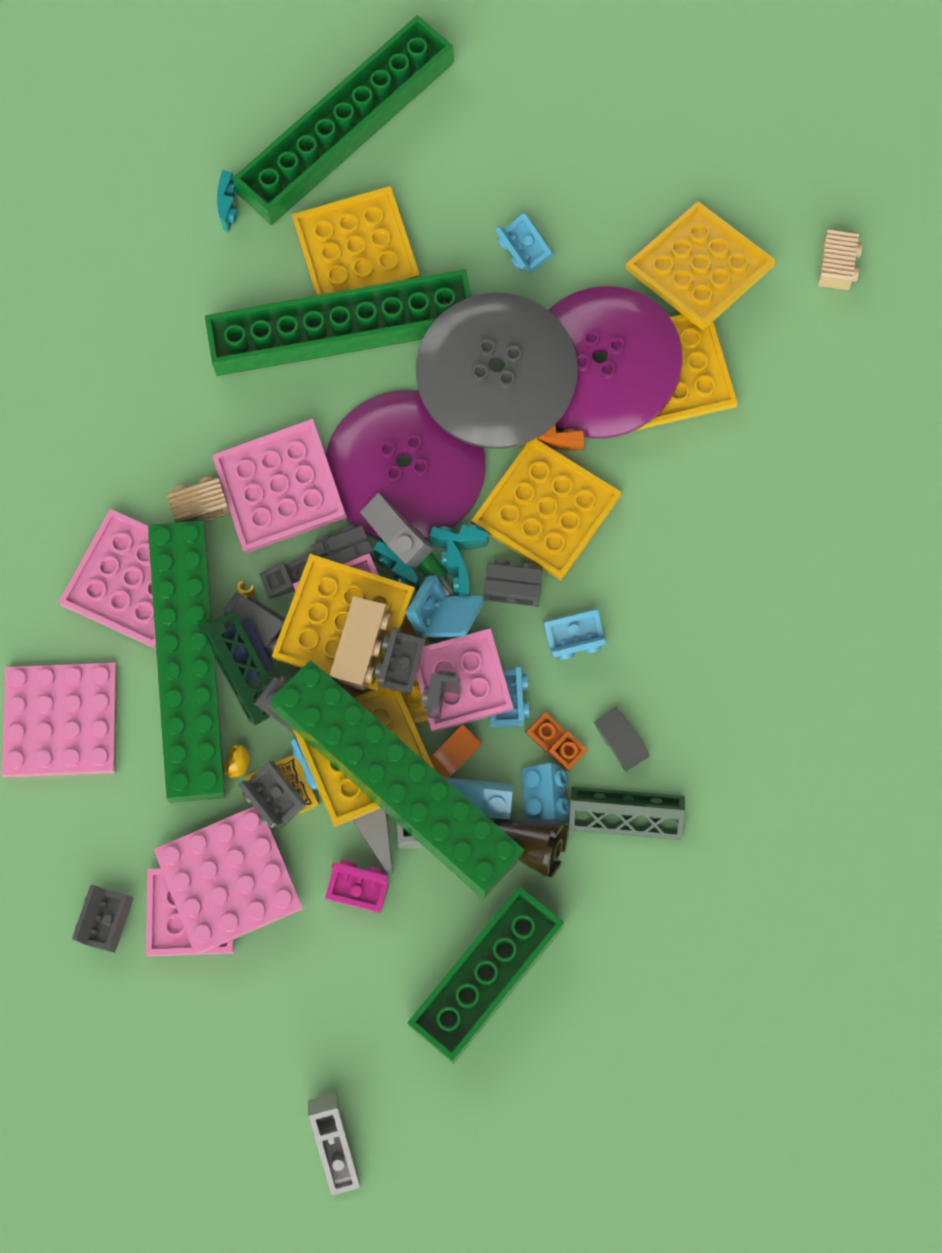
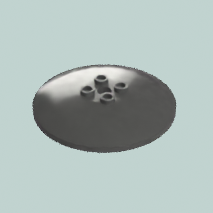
(504, 405)

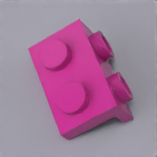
(357, 886)

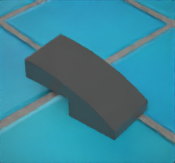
(280, 578)
(621, 739)

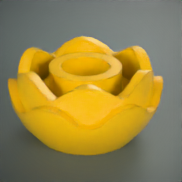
(237, 762)

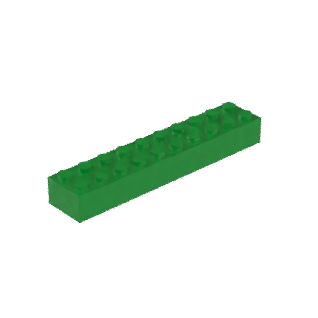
(344, 120)
(331, 322)
(185, 662)
(397, 779)

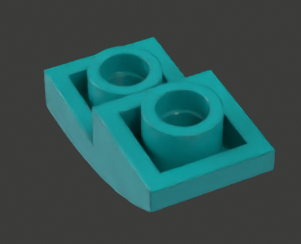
(225, 200)
(469, 537)
(456, 566)
(401, 572)

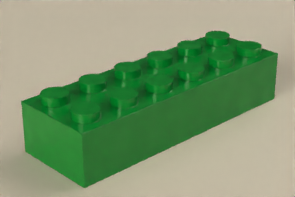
(486, 974)

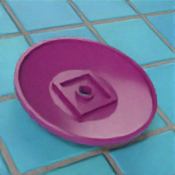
(640, 364)
(429, 492)

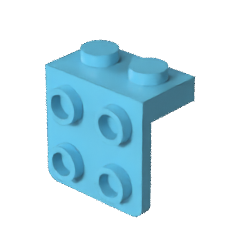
(441, 615)

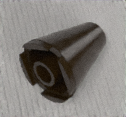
(540, 840)

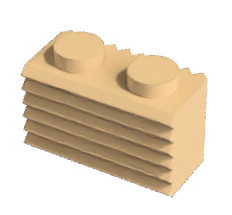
(839, 259)
(198, 502)

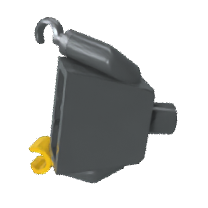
(263, 619)

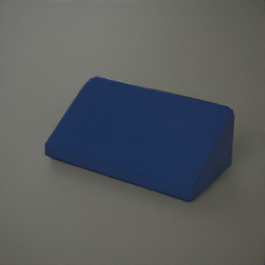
(240, 652)

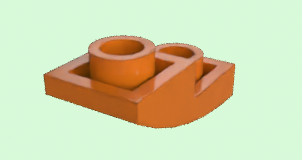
(566, 440)
(556, 741)
(454, 751)

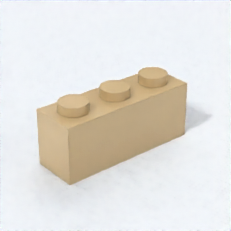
(360, 643)

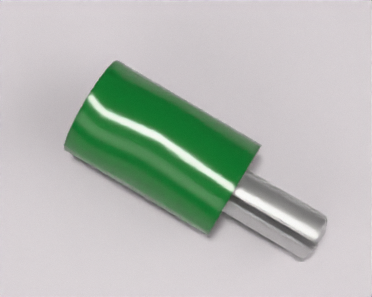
(431, 567)

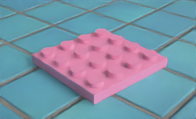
(279, 486)
(115, 580)
(60, 720)
(227, 880)

